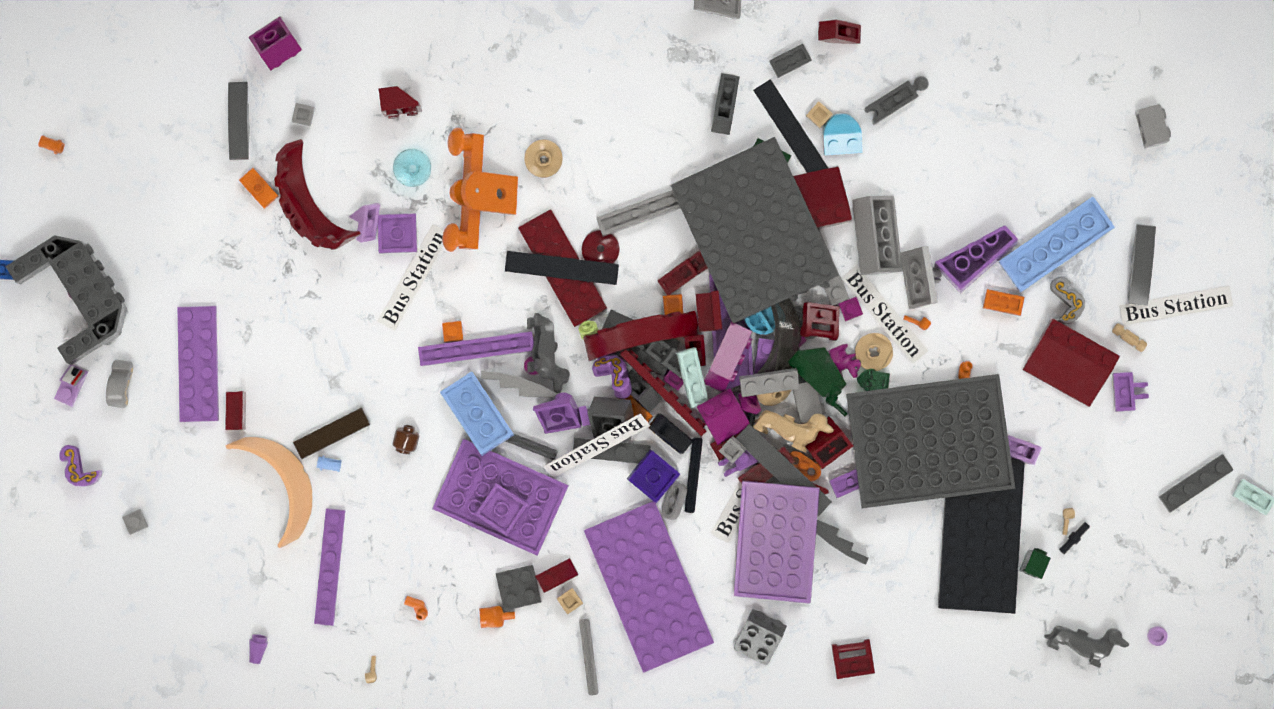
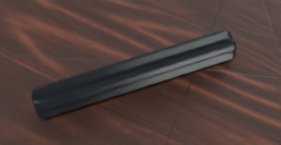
(693, 475)

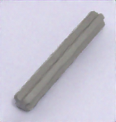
(588, 654)

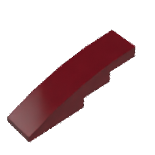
(683, 273)

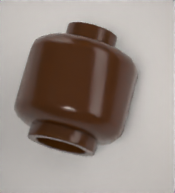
(405, 439)

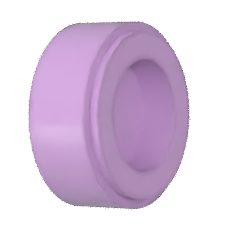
(1157, 636)

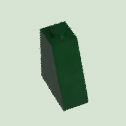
(819, 371)

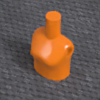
(494, 617)

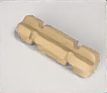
(1129, 337)

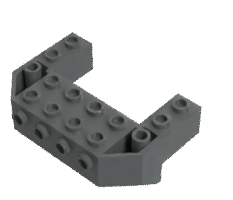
(87, 286)

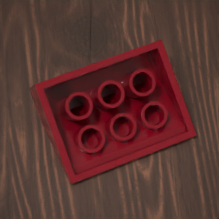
(825, 197)
(1071, 362)

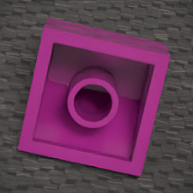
(275, 43)
(723, 416)

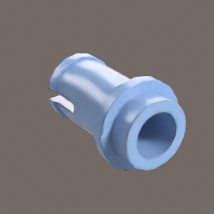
(329, 464)

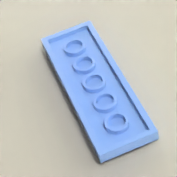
(1056, 244)

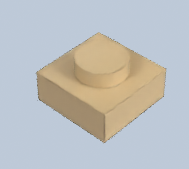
(819, 115)
(569, 601)

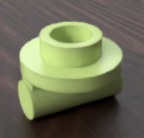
(588, 328)

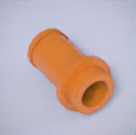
(51, 144)

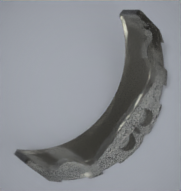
(786, 339)

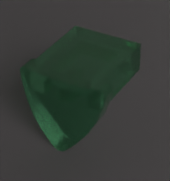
(873, 380)

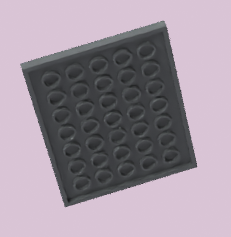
(754, 230)
(930, 441)

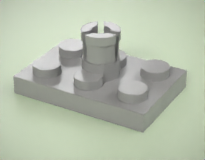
(723, 8)
(919, 277)

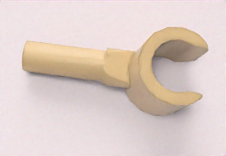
(1068, 513)
(371, 677)

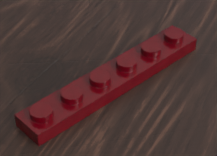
(658, 385)

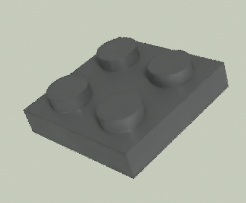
(518, 587)

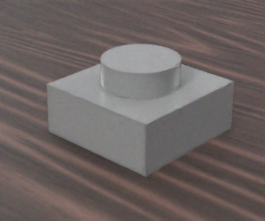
(303, 114)
(732, 449)
(135, 521)

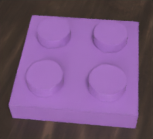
(397, 233)
(501, 509)

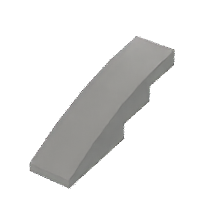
(526, 387)

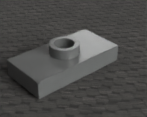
(790, 60)

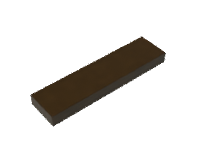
(331, 433)

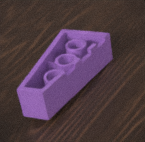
(973, 260)

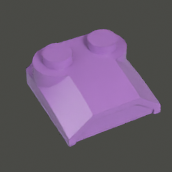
(559, 414)

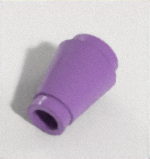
(257, 648)

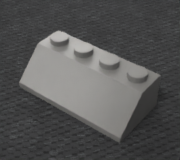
(877, 235)

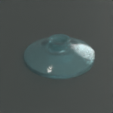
(405, 160)

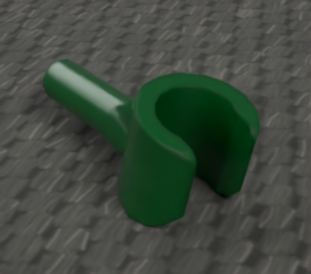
(832, 402)

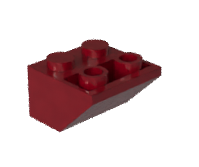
(397, 102)
(829, 446)

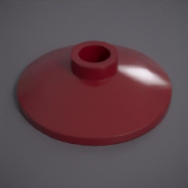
(593, 240)

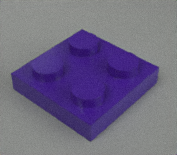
(653, 476)

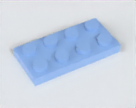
(476, 413)

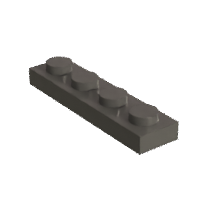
(620, 452)
(1195, 483)

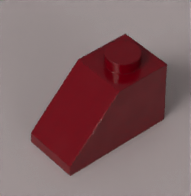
(839, 32)
(556, 575)

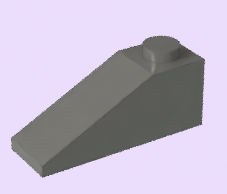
(725, 104)

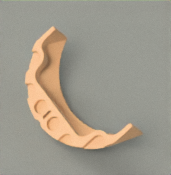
(293, 477)

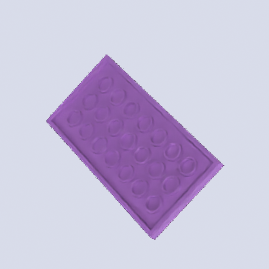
(648, 586)

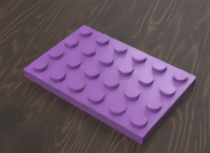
(473, 479)
(776, 541)

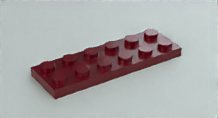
(577, 297)

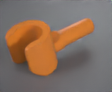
(923, 324)

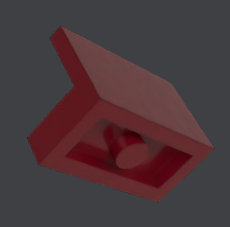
(708, 311)
(235, 411)

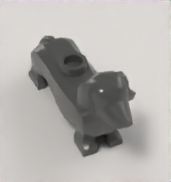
(543, 352)
(1086, 646)

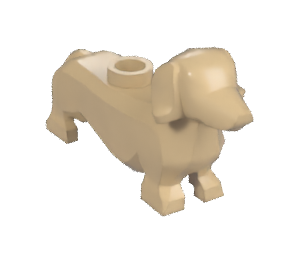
(786, 427)

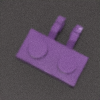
(1124, 391)

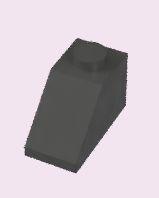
(643, 392)

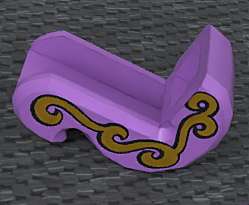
(618, 369)
(73, 469)

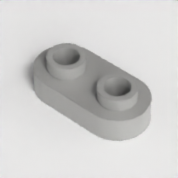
(674, 501)

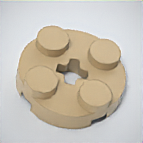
(884, 349)

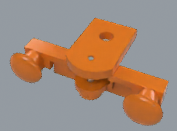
(475, 191)

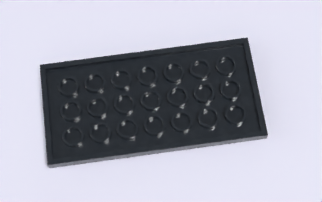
(982, 549)

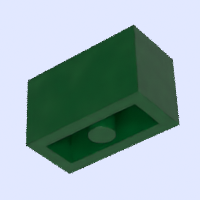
(1035, 563)

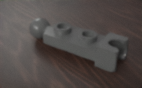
(897, 99)

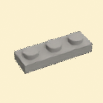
(769, 382)

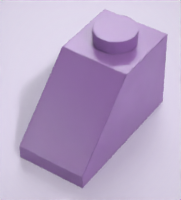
(763, 351)

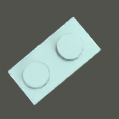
(1254, 497)

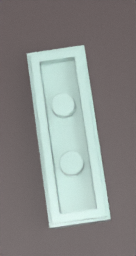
(692, 377)

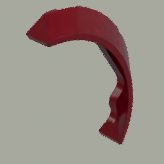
(299, 204)
(640, 332)

